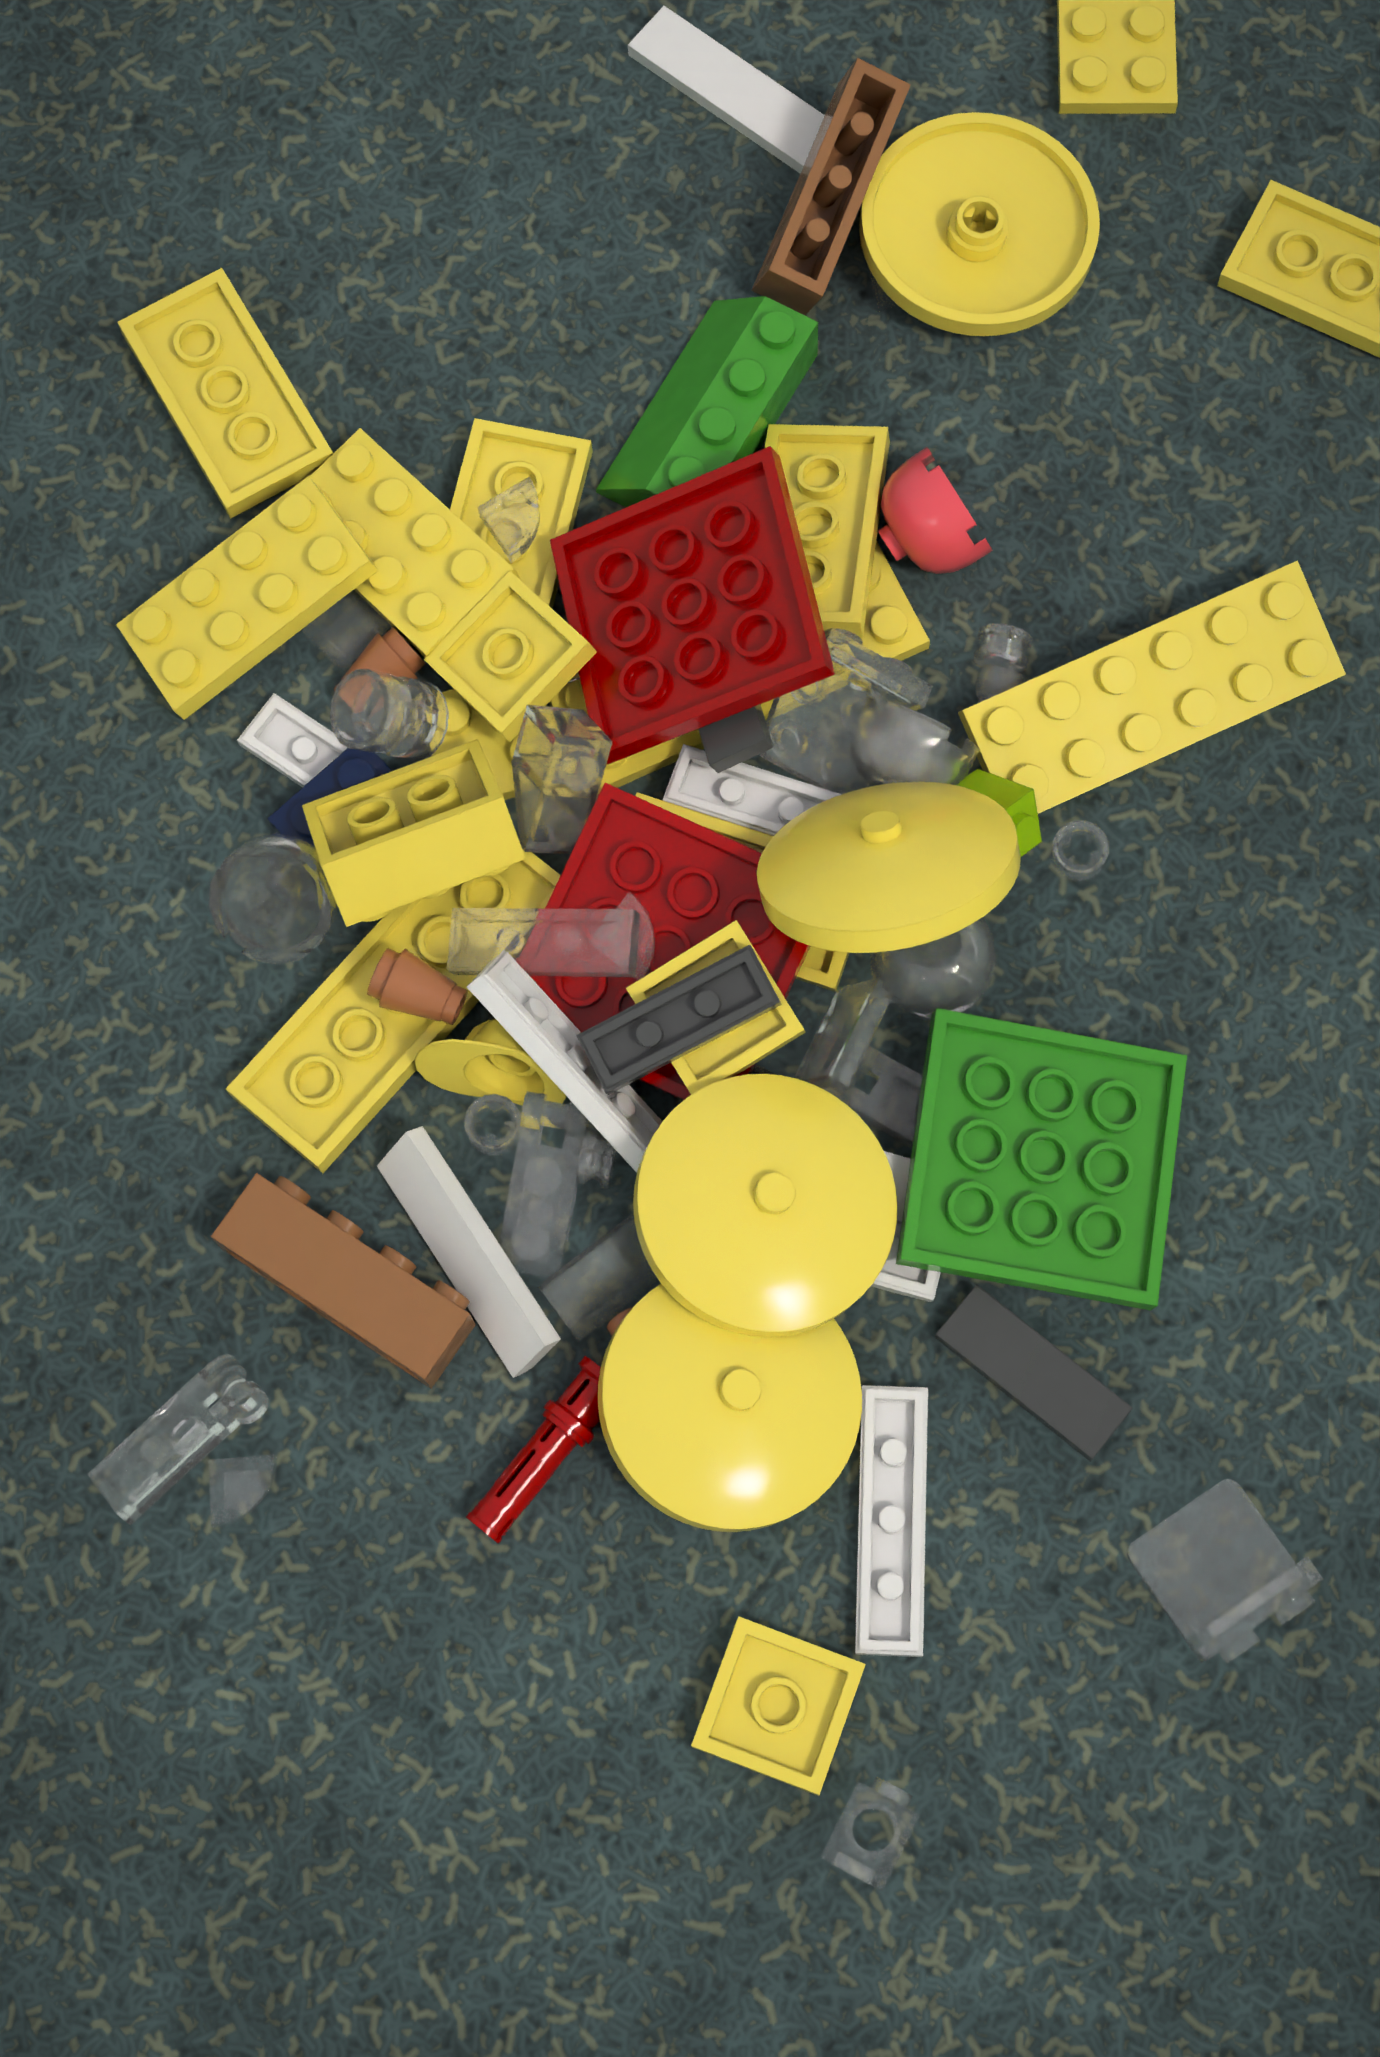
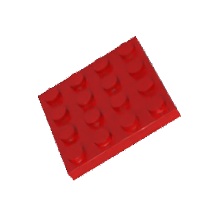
(692, 605)
(686, 881)

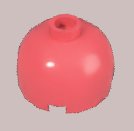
(928, 518)

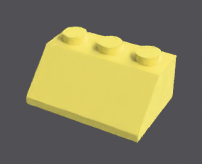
(413, 833)

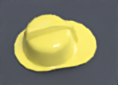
(485, 1065)

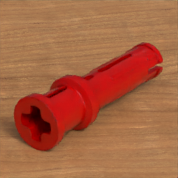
(565, 1425)

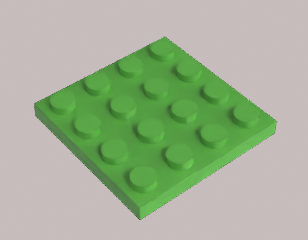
(1042, 1160)

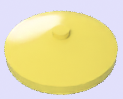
(979, 224)
(888, 867)
(765, 1205)
(726, 1421)

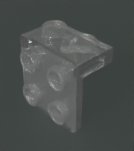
(816, 722)
(1221, 1572)

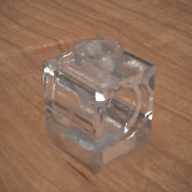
(871, 1866)

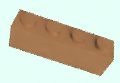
(831, 187)
(345, 1279)

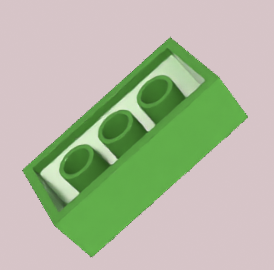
(716, 397)

